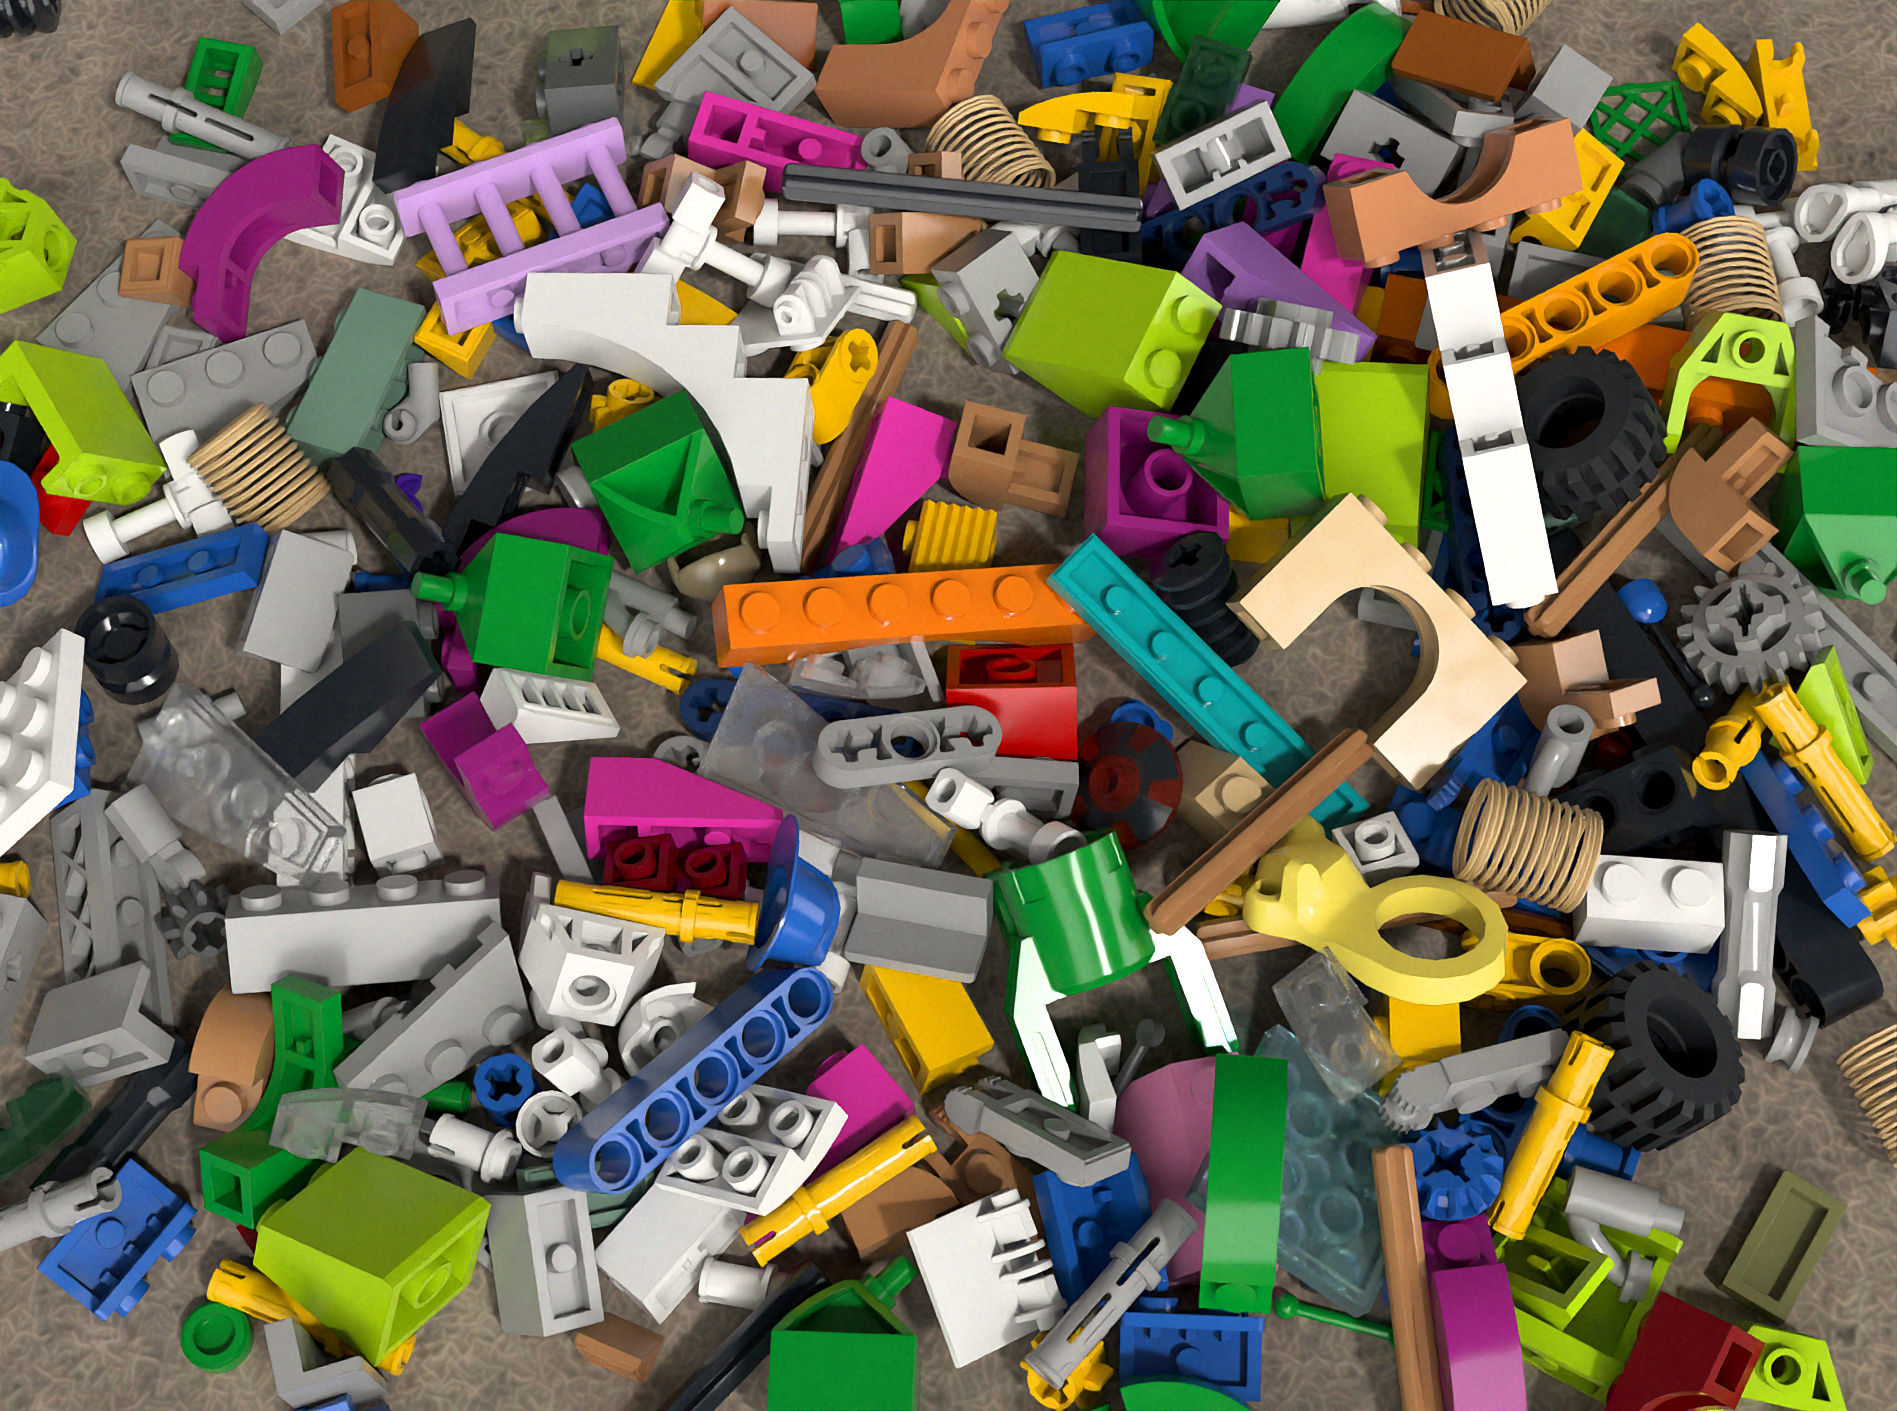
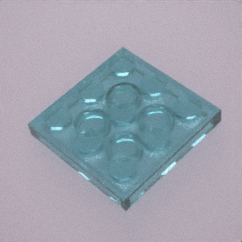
(1328, 1183)

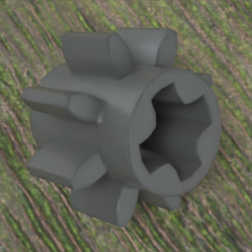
(186, 931)

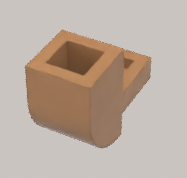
(741, 186)
(919, 240)
(999, 467)
(1713, 495)
(1575, 673)
(232, 1058)
(882, 1217)

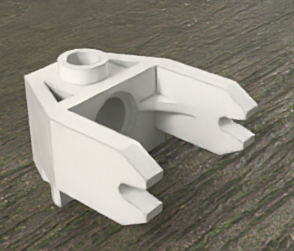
(567, 970)

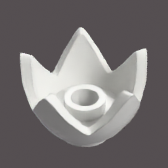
(664, 1010)

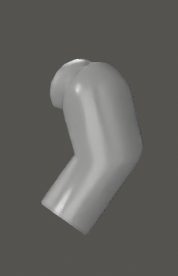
(417, 411)

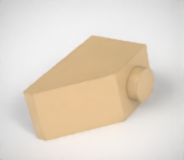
(1217, 790)

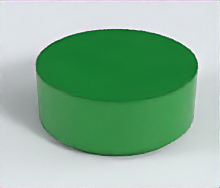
(217, 1337)

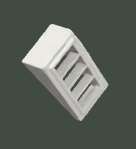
(538, 707)

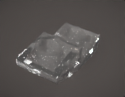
(869, 680)
(1334, 1027)
(320, 1120)

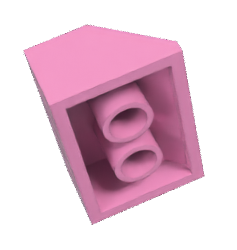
(1169, 1129)

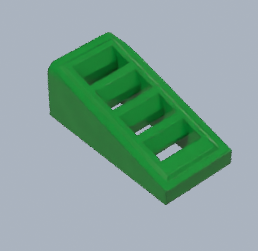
(226, 57)

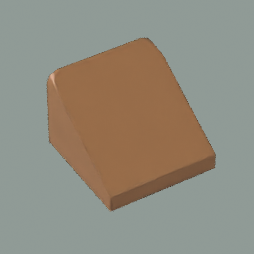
(153, 273)
(620, 1347)

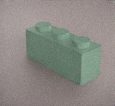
(357, 378)

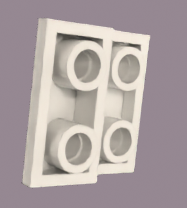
(369, 218)
(754, 1150)

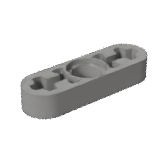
(886, 766)

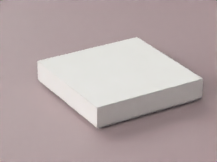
(481, 416)

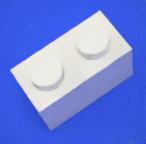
(1652, 905)

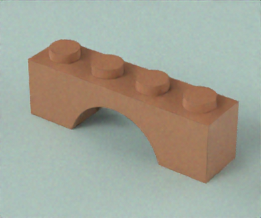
(1518, 170)

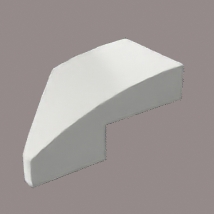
(1095, 1061)

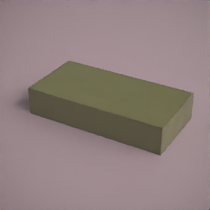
(1782, 1247)

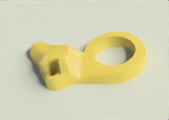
(1320, 898)

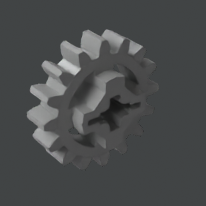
(1289, 326)
(1751, 627)

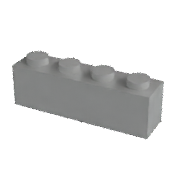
(358, 932)

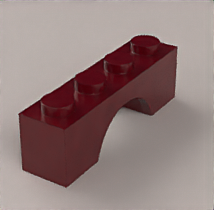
(1684, 1362)

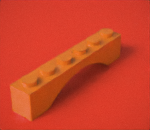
(846, 613)

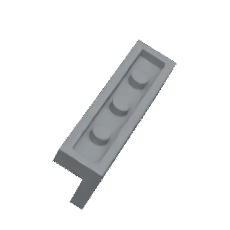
(119, 903)

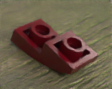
(659, 866)

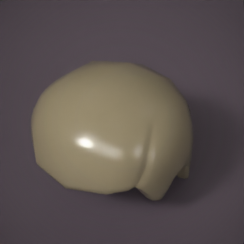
(716, 563)

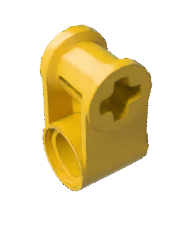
(836, 378)
(1522, 980)

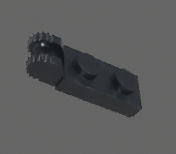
(1110, 177)

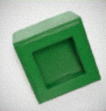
(870, 21)

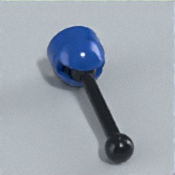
(1649, 609)

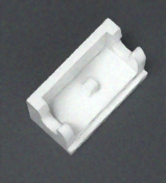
(663, 1247)

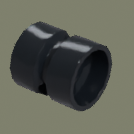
(1750, 163)
(127, 650)

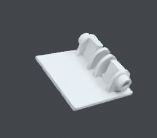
(800, 315)
(986, 1275)

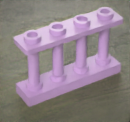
(490, 290)

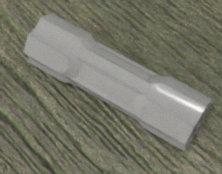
(1752, 883)

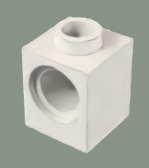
(398, 825)

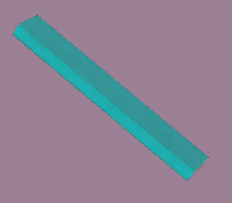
(1190, 673)

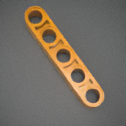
(1585, 311)

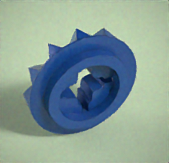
(1480, 1170)

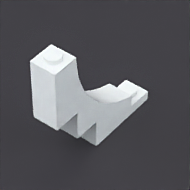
(635, 330)
(1489, 422)

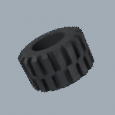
(1609, 461)
(1671, 1056)

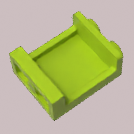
(88, 421)
(1604, 1330)

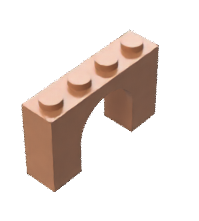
(914, 78)

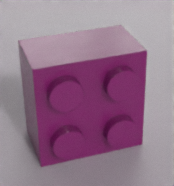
(1143, 491)

